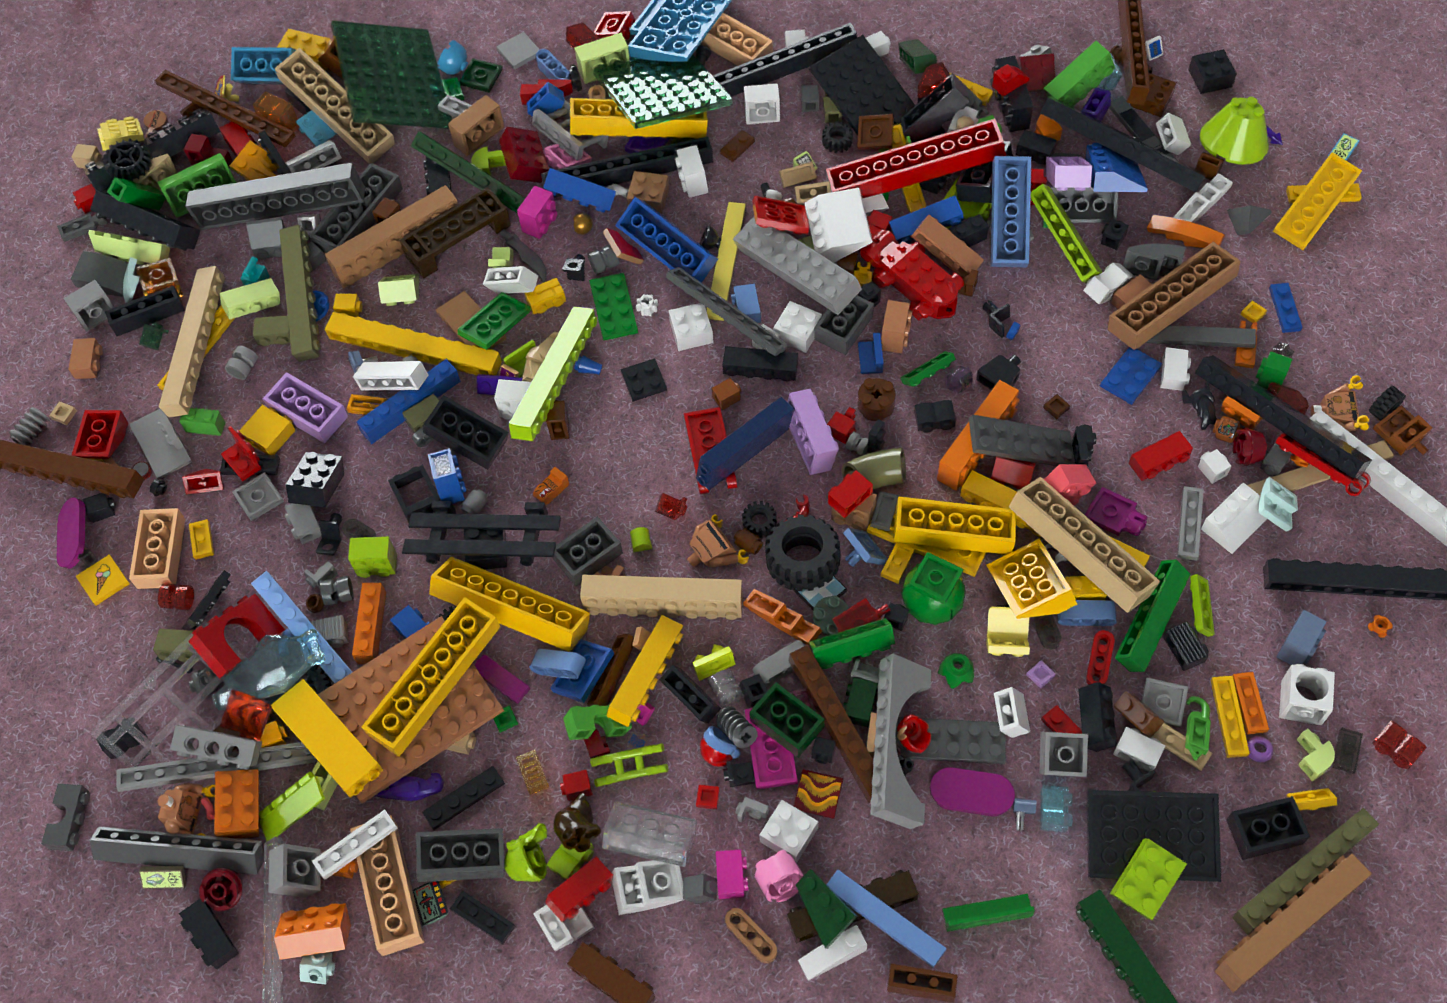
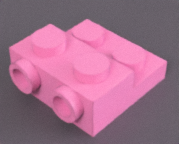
(559, 159)

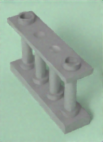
(560, 136)

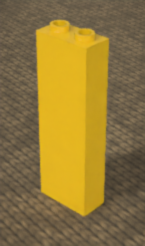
(327, 738)

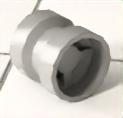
(857, 444)

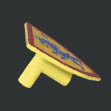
(219, 90)

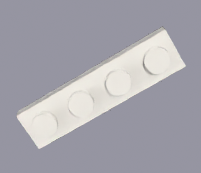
(354, 844)

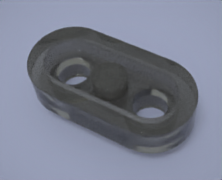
(361, 529)
(1046, 631)

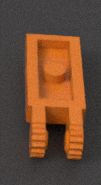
(1246, 356)

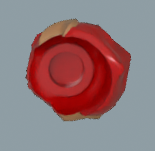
(914, 733)

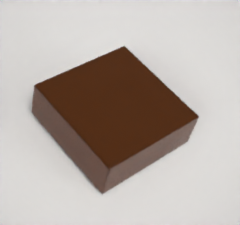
(1056, 406)

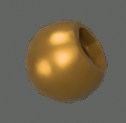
(582, 223)

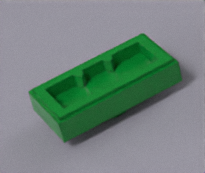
(453, 88)

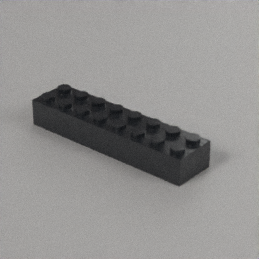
(167, 141)

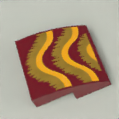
(818, 793)

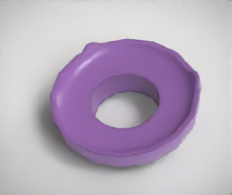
(1257, 756)

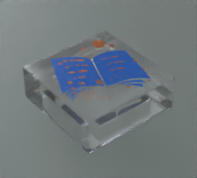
(636, 740)

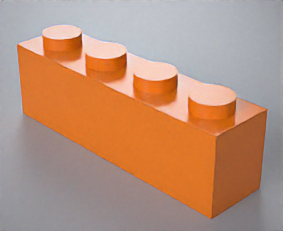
(369, 622)

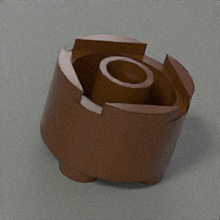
(876, 399)

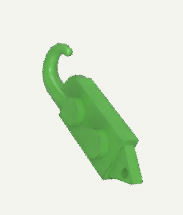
(1198, 729)

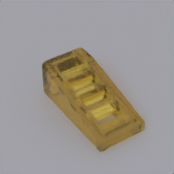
(537, 785)

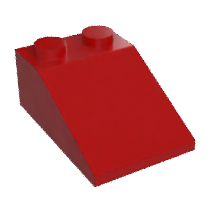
(100, 434)

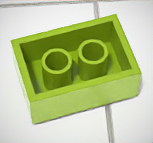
(1148, 879)

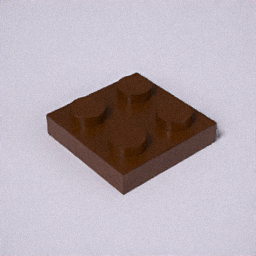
(875, 132)

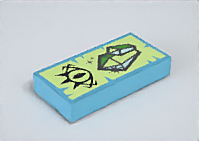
(1345, 146)

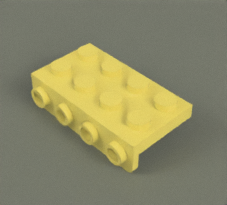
(118, 130)

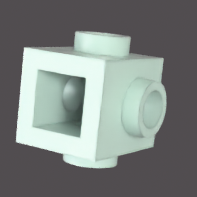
(317, 968)

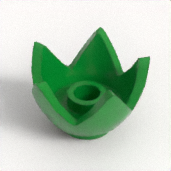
(954, 675)

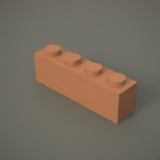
(947, 246)

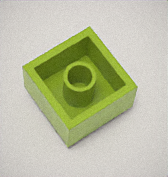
(372, 556)

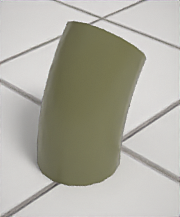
(879, 467)

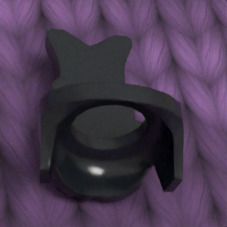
(1203, 402)

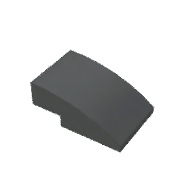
(1153, 259)
(104, 269)

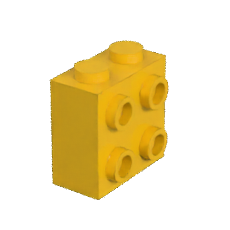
(267, 430)

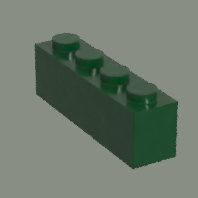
(916, 55)

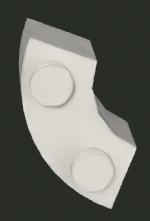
(1103, 285)

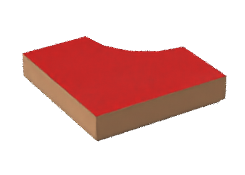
(622, 247)

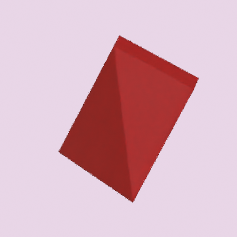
(203, 481)

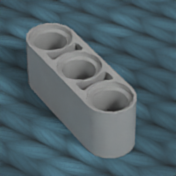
(776, 665)

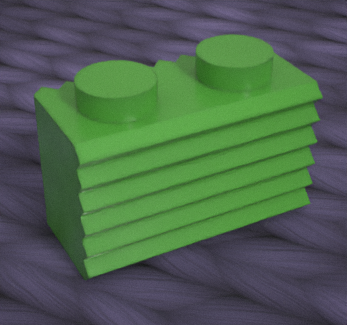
(203, 422)

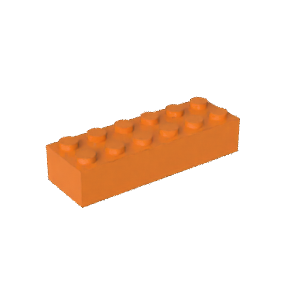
(960, 458)

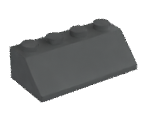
(1088, 205)

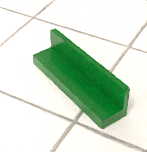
(987, 912)

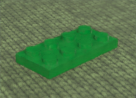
(613, 306)
(493, 320)

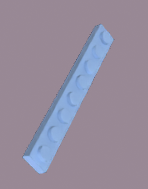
(299, 623)

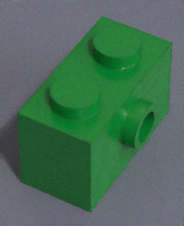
(1273, 369)

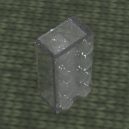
(649, 834)

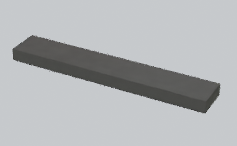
(1206, 336)

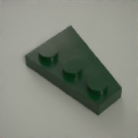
(825, 908)

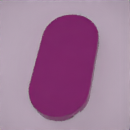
(70, 532)
(972, 791)

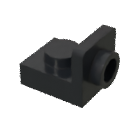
(739, 774)

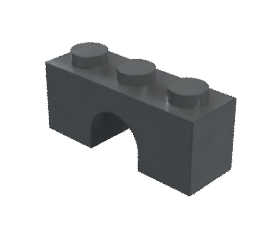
(65, 834)

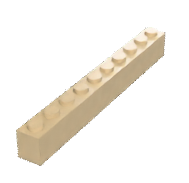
(192, 342)

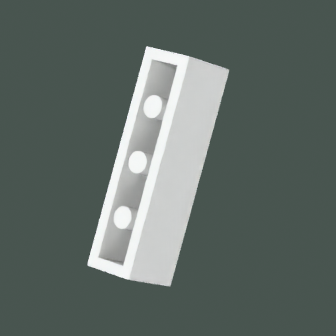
(391, 375)

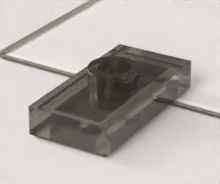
(1347, 750)

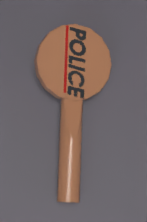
(155, 120)

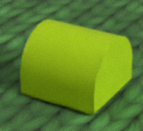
(640, 539)

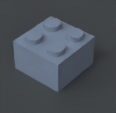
(1302, 639)

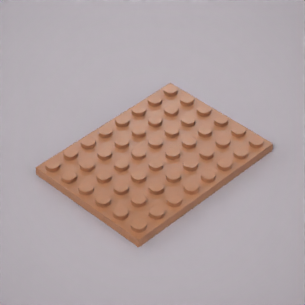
(459, 714)

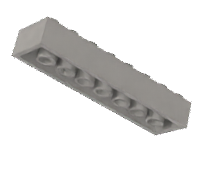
(798, 265)

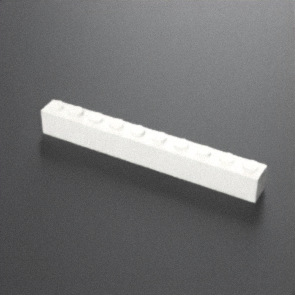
(1394, 484)

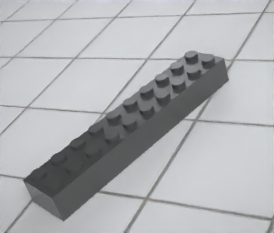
(275, 196)

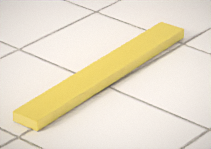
(727, 253)

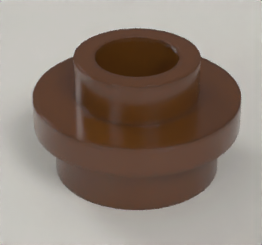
(315, 603)

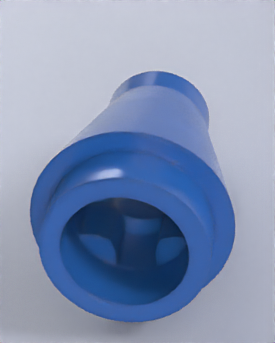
(586, 365)

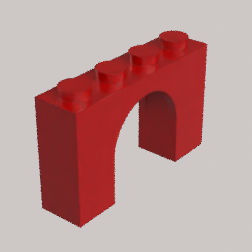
(211, 642)

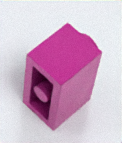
(730, 874)

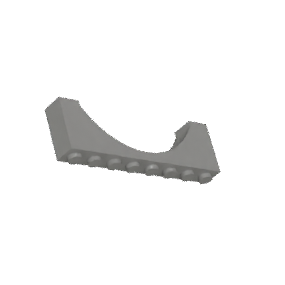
(891, 793)

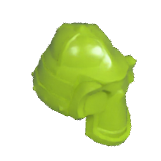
(525, 857)

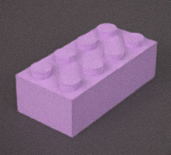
(1068, 173)
(306, 407)
(812, 432)

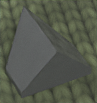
(1247, 218)

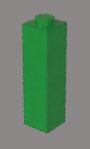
(136, 194)

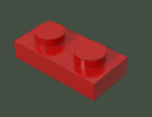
(1059, 722)

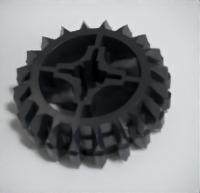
(127, 160)

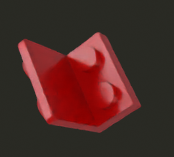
(241, 456)

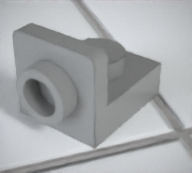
(324, 572)
(754, 808)

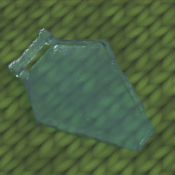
(272, 667)

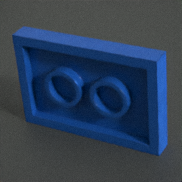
(1131, 375)
(597, 659)

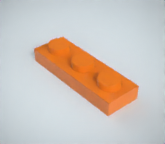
(1250, 703)

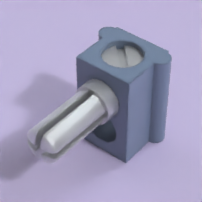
(356, 360)
(1023, 807)

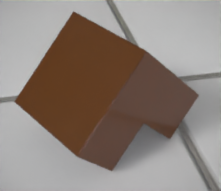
(1209, 165)

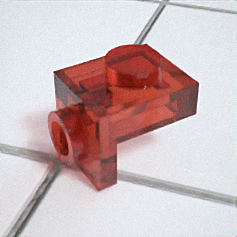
(671, 506)

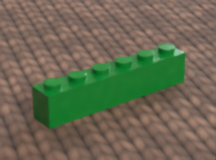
(1152, 617)

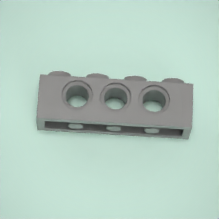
(183, 743)

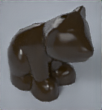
(575, 826)

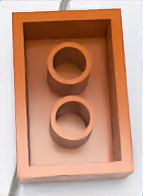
(237, 804)
(312, 931)

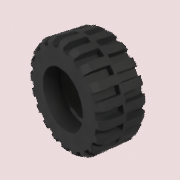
(802, 573)

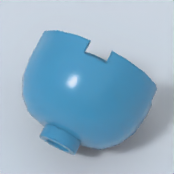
(453, 59)

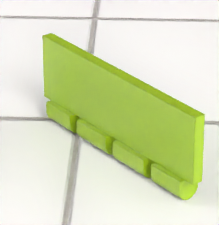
(291, 806)

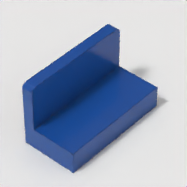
(871, 355)

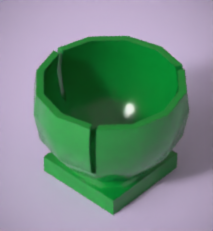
(934, 590)

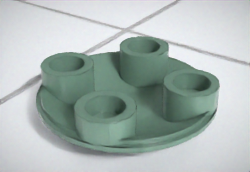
(826, 610)

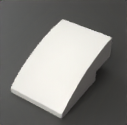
(646, 886)

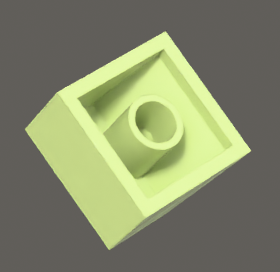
(399, 289)

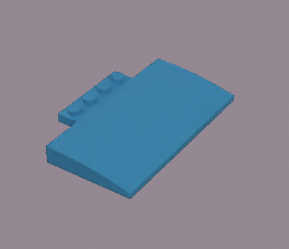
(673, 28)

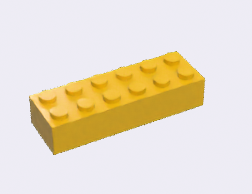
(954, 525)

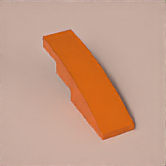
(1188, 232)
(781, 617)

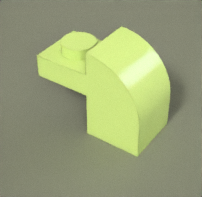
(501, 257)
(1319, 756)

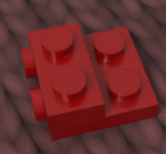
(615, 23)

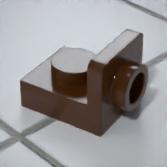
(970, 283)

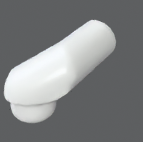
(619, 190)

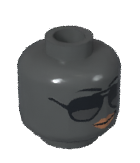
(201, 679)

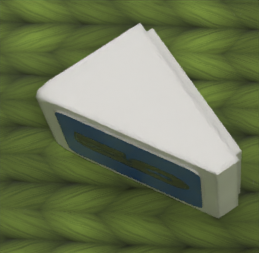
(1154, 48)

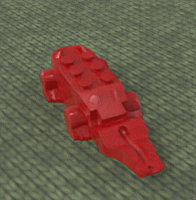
(912, 274)

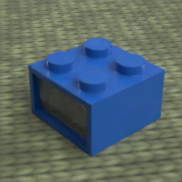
(447, 476)

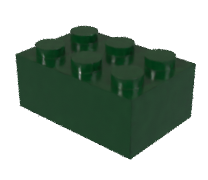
(787, 719)

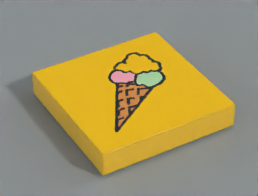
(102, 580)

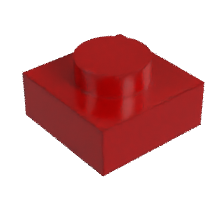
(707, 796)

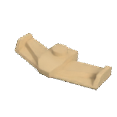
(536, 356)

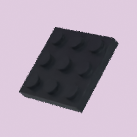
(207, 602)

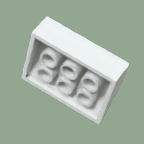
(838, 223)

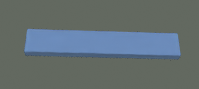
(886, 919)

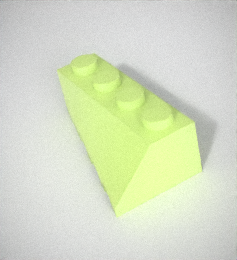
(126, 247)

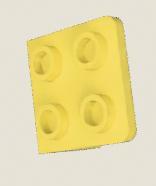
(1007, 633)

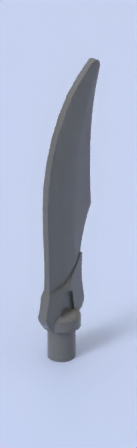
(526, 254)

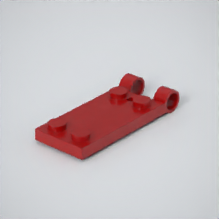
(705, 431)
(1288, 444)

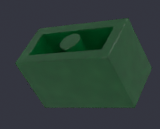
(860, 701)

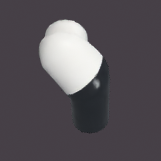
(768, 193)

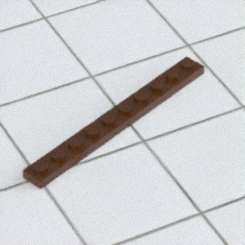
(224, 107)

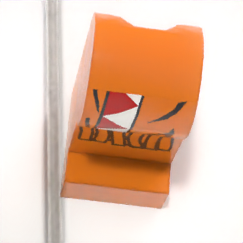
(551, 486)

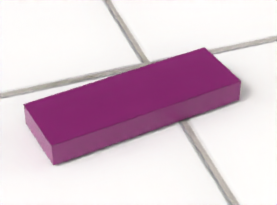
(501, 679)

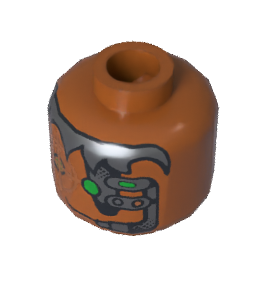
(1226, 429)

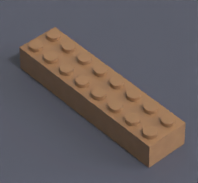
(381, 242)
(1173, 295)
(1291, 921)

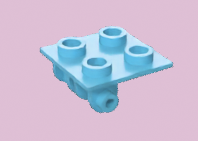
(315, 128)

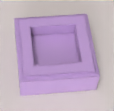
(1040, 674)

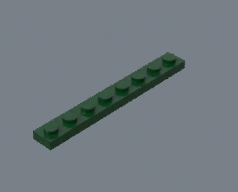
(466, 170)

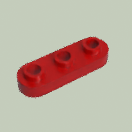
(1103, 652)

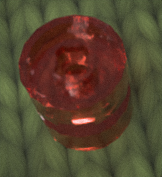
(175, 596)

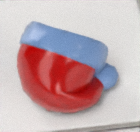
(717, 748)

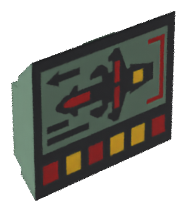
(430, 902)

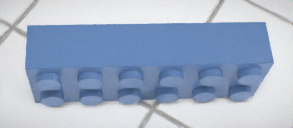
(1010, 211)

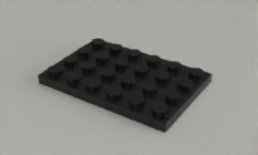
(861, 83)
(1173, 820)

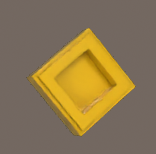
(1253, 312)

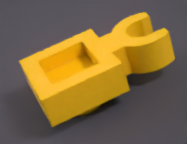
(863, 274)

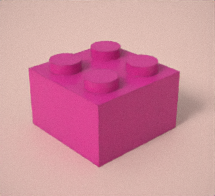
(537, 212)

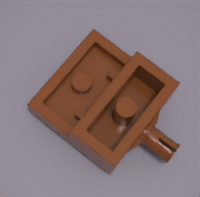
(1403, 431)

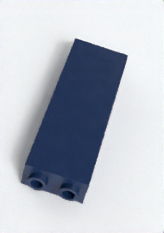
(744, 443)

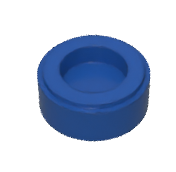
(1013, 330)

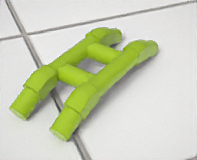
(619, 756)

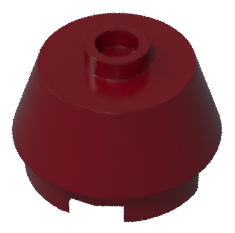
(1249, 446)
(221, 889)

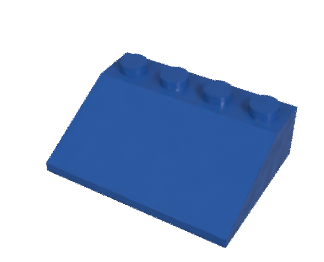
(1113, 171)

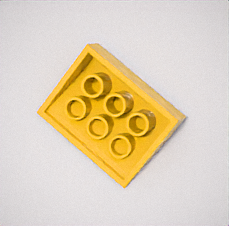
(1032, 582)

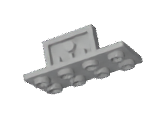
(160, 443)

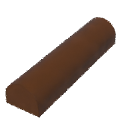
(608, 680)

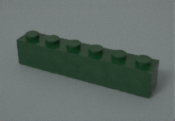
(1122, 950)

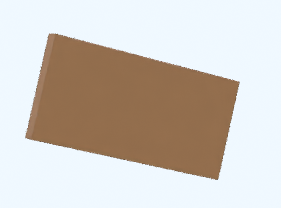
(459, 311)

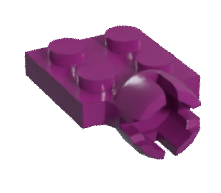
(1116, 513)

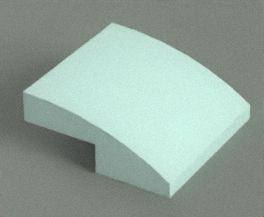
(130, 281)
(1277, 504)

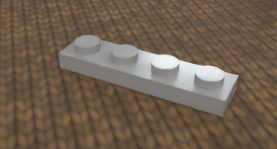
(1190, 523)

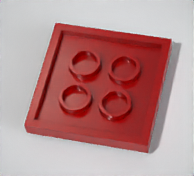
(780, 215)

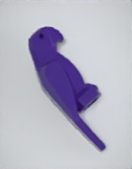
(413, 788)

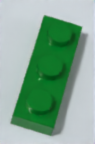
(928, 369)

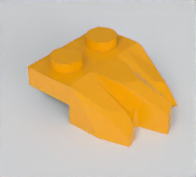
(253, 163)

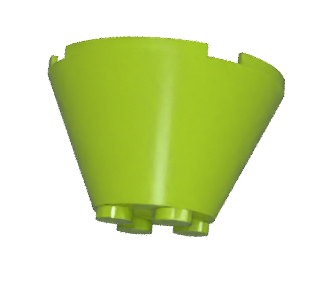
(1237, 132)

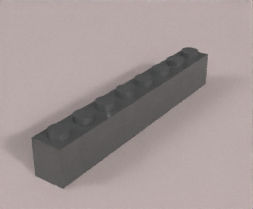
(176, 850)

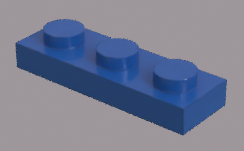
(1285, 307)

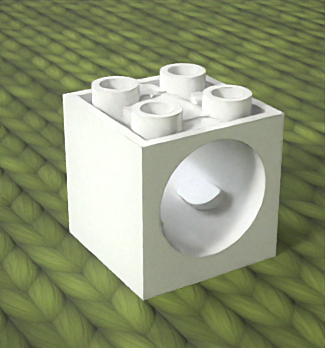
(1295, 706)

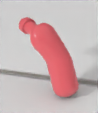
(210, 812)

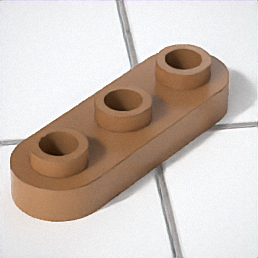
(746, 927)

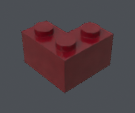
(199, 149)

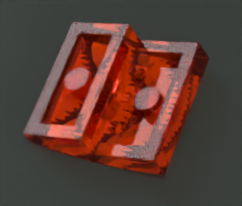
(245, 715)

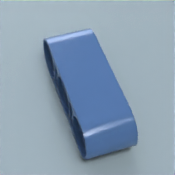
(551, 66)
(1089, 614)
(557, 663)

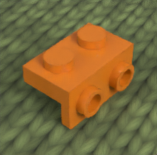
(1239, 412)

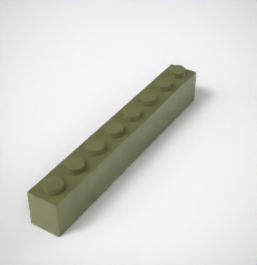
(299, 293)
(1305, 871)

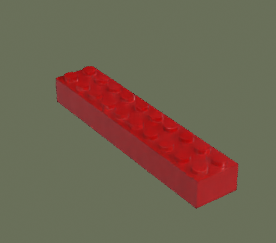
(920, 160)

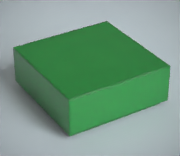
(505, 719)

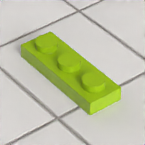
(1202, 605)

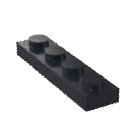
(463, 798)

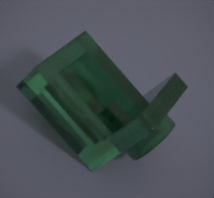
(152, 335)

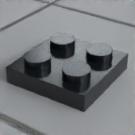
(643, 380)

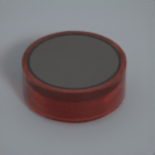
(143, 469)

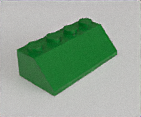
(852, 643)

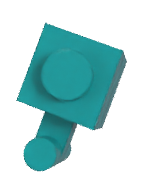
(254, 272)

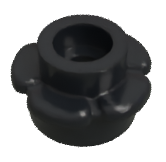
(158, 487)

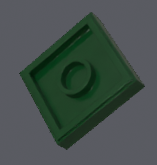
(480, 75)

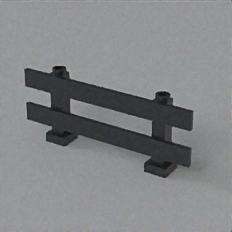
(446, 518)

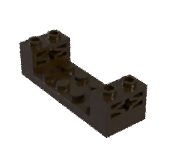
(451, 228)

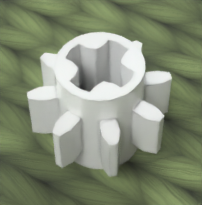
(647, 305)

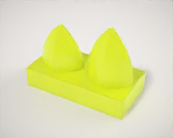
(718, 660)

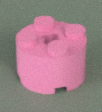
(778, 876)

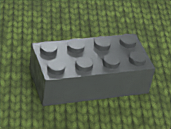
(459, 855)

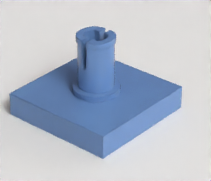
(864, 548)

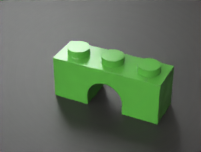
(581, 722)

